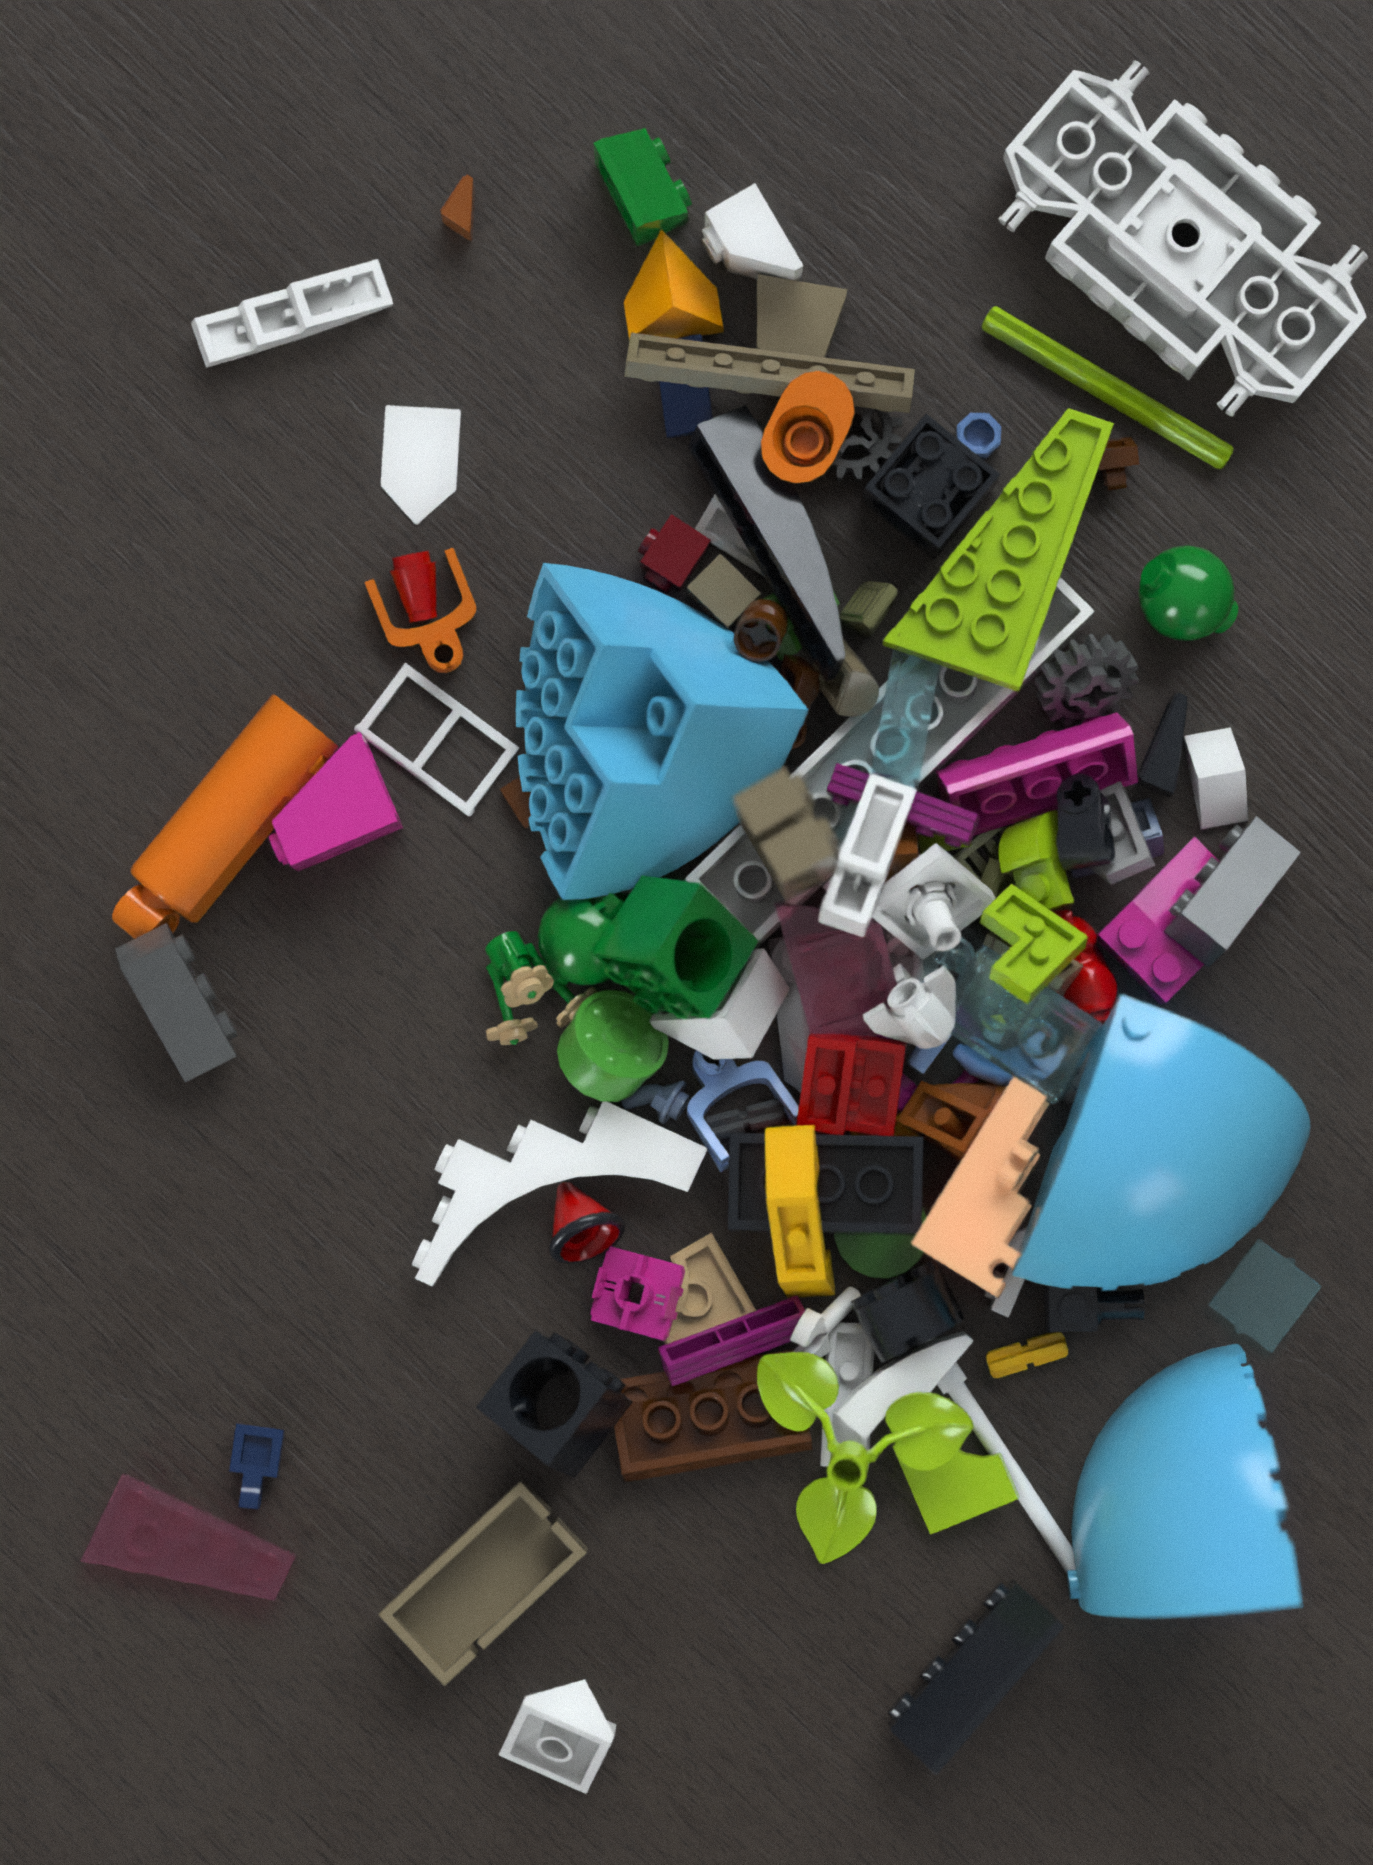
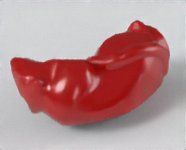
(1095, 985)

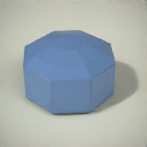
(980, 434)

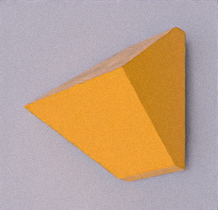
(672, 296)

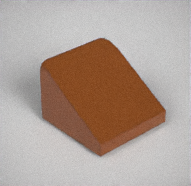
(459, 208)

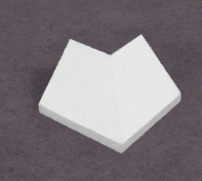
(561, 1735)

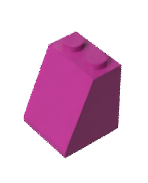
(336, 809)

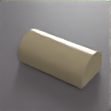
(853, 689)

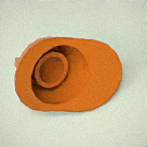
(807, 427)

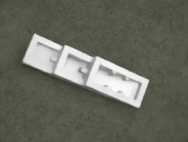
(292, 313)

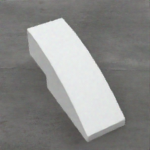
(866, 855)
(911, 1372)

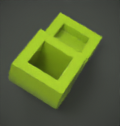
(1033, 858)

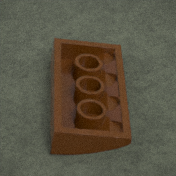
(699, 1423)

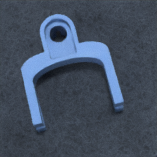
(721, 1081)

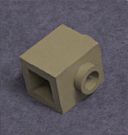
(722, 592)

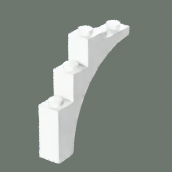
(485, 1183)

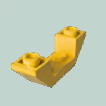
(794, 1212)

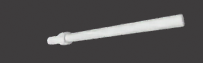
(954, 1384)

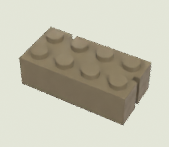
(785, 834)
(483, 1581)

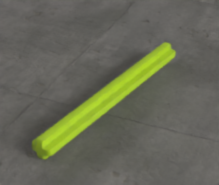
(1107, 387)

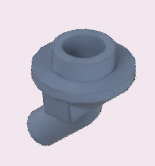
(667, 1099)

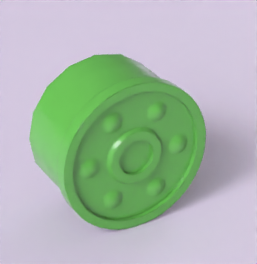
(610, 1047)

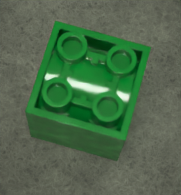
(675, 947)

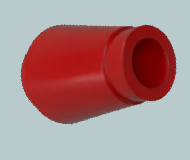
(416, 584)

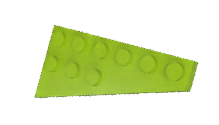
(1000, 580)

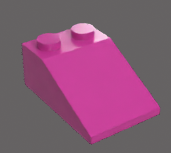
(1137, 932)

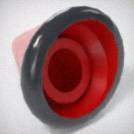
(582, 1226)

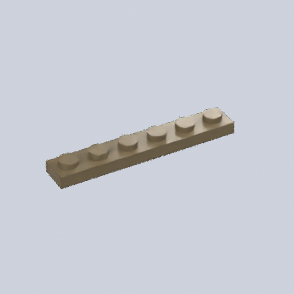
(762, 370)

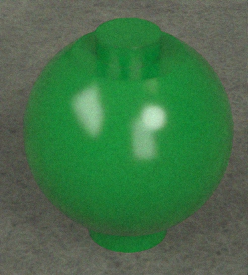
(1187, 594)
(572, 932)

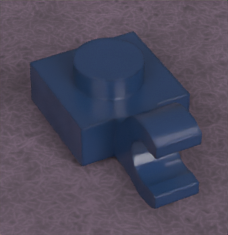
(256, 1455)

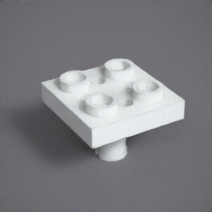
(936, 909)

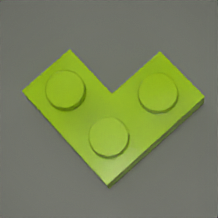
(1039, 942)

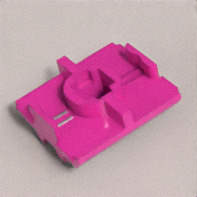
(659, 1298)

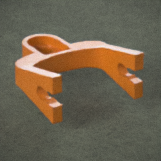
(436, 633)

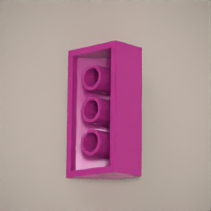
(1025, 777)

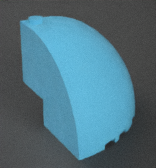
(638, 729)
(1163, 1155)
(1182, 1500)

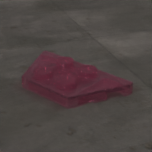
(835, 970)

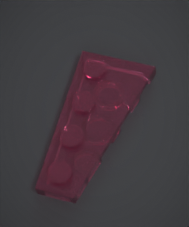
(175, 1540)

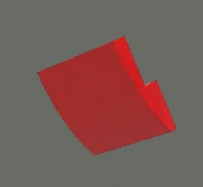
(851, 1084)

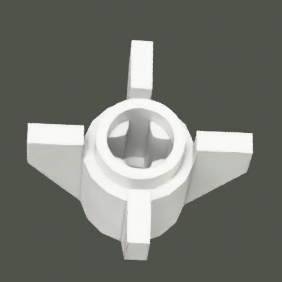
(918, 1010)

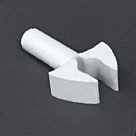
(813, 1328)

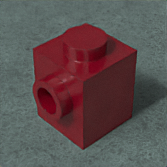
(672, 554)

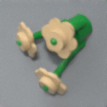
(525, 986)

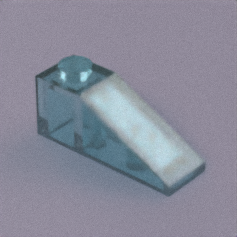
(905, 719)

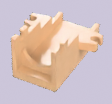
(982, 1200)

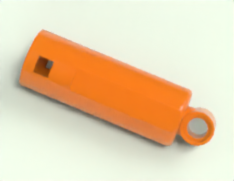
(223, 820)

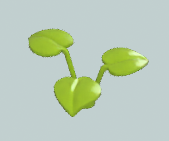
(836, 1508)

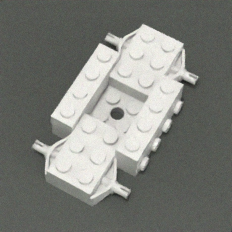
(1234, 287)

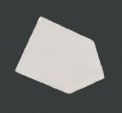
(420, 457)

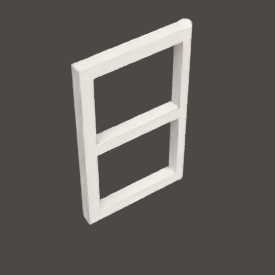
(458, 711)

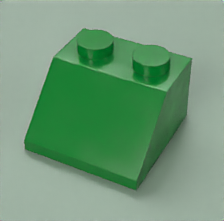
(641, 185)

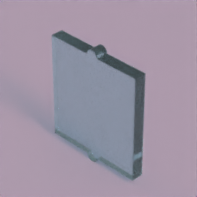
(1264, 1295)

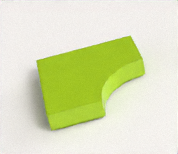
(960, 1489)

